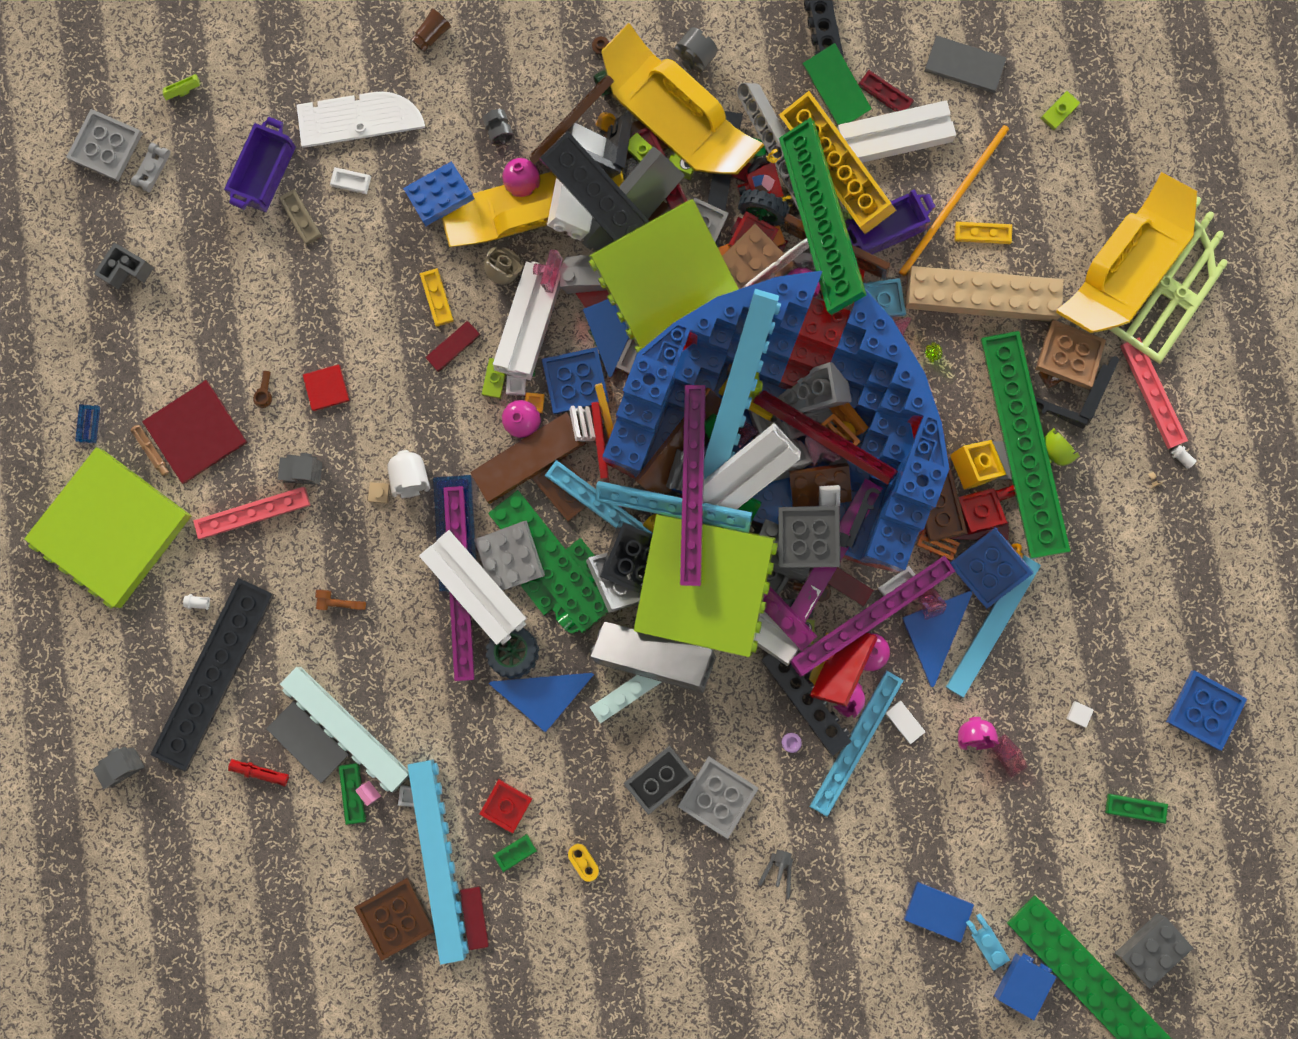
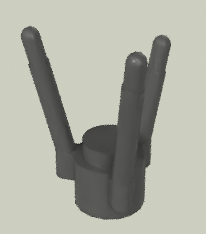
(783, 860)

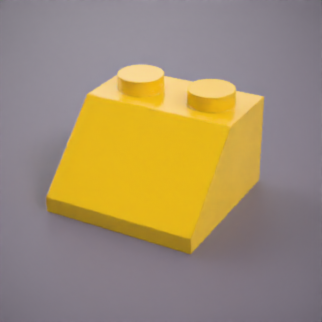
(977, 464)

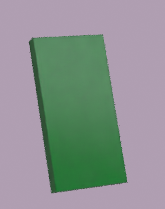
(836, 85)

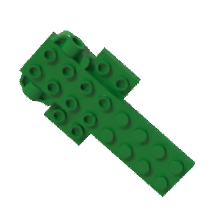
(567, 580)

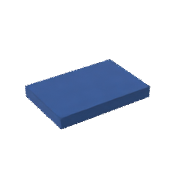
(938, 912)

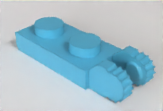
(988, 943)

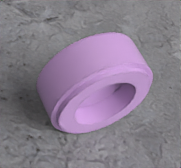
(791, 742)

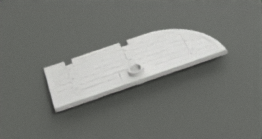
(350, 119)
(770, 271)

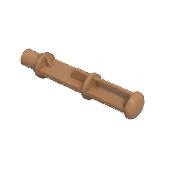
(149, 449)

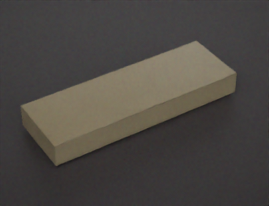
(300, 217)

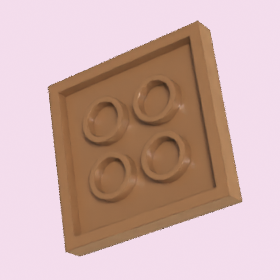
(753, 255)
(1070, 354)

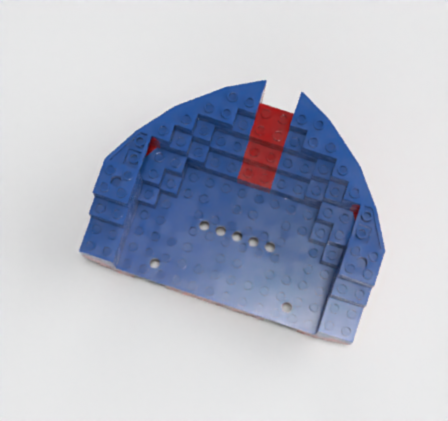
(867, 349)

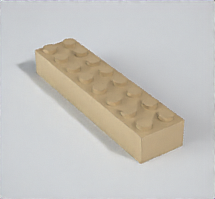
(984, 293)

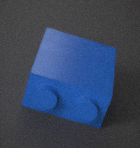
(1025, 985)

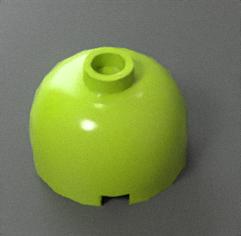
(1059, 449)

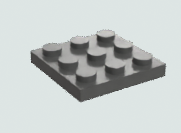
(809, 536)

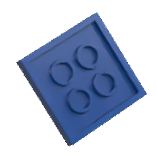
(438, 193)
(573, 379)
(991, 568)
(1206, 710)

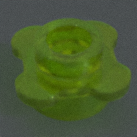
(933, 352)

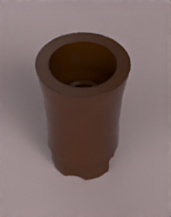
(430, 30)

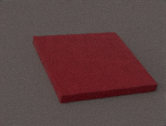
(194, 432)

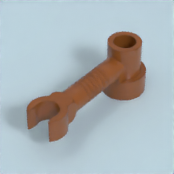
(324, 600)

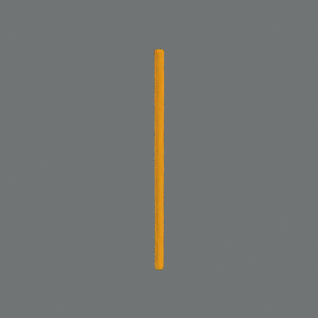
(953, 201)

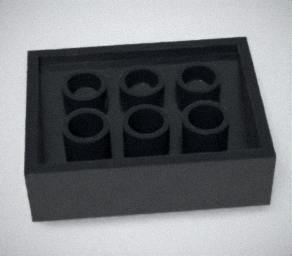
(627, 556)

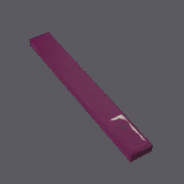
(821, 576)

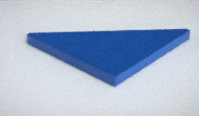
(607, 333)
(935, 635)
(542, 697)

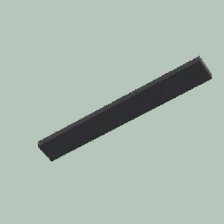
(721, 182)

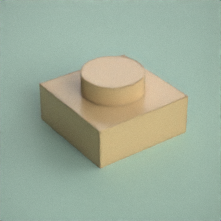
(378, 492)

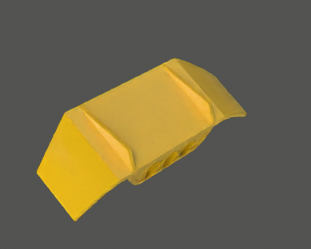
(675, 107)
(500, 214)
(1135, 258)

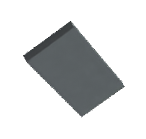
(965, 64)
(307, 742)

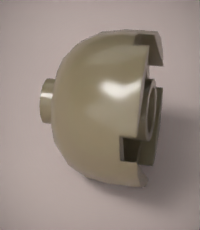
(502, 266)

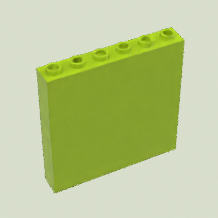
(662, 272)
(107, 528)
(728, 603)

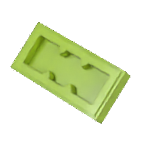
(181, 87)
(1060, 110)
(638, 147)
(493, 382)

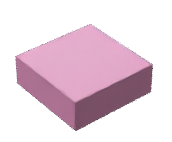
(368, 793)

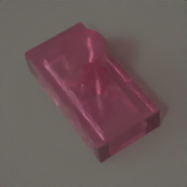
(549, 271)

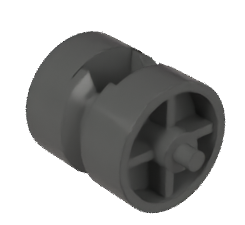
(498, 127)

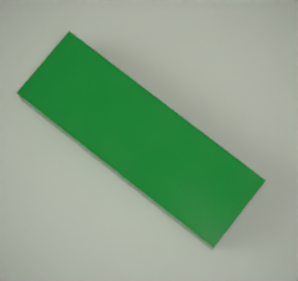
(352, 803)
(1136, 808)

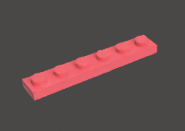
(1154, 395)
(251, 513)

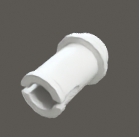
(1183, 456)
(196, 602)

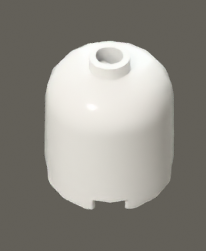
(407, 474)

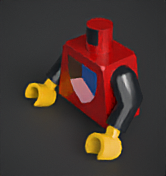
(763, 176)

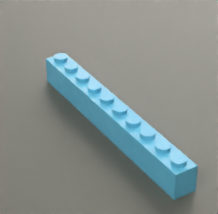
(741, 379)
(437, 862)

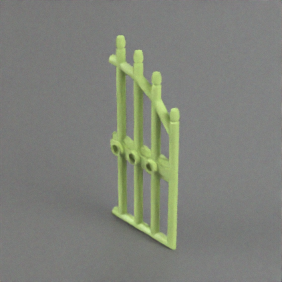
(1178, 293)

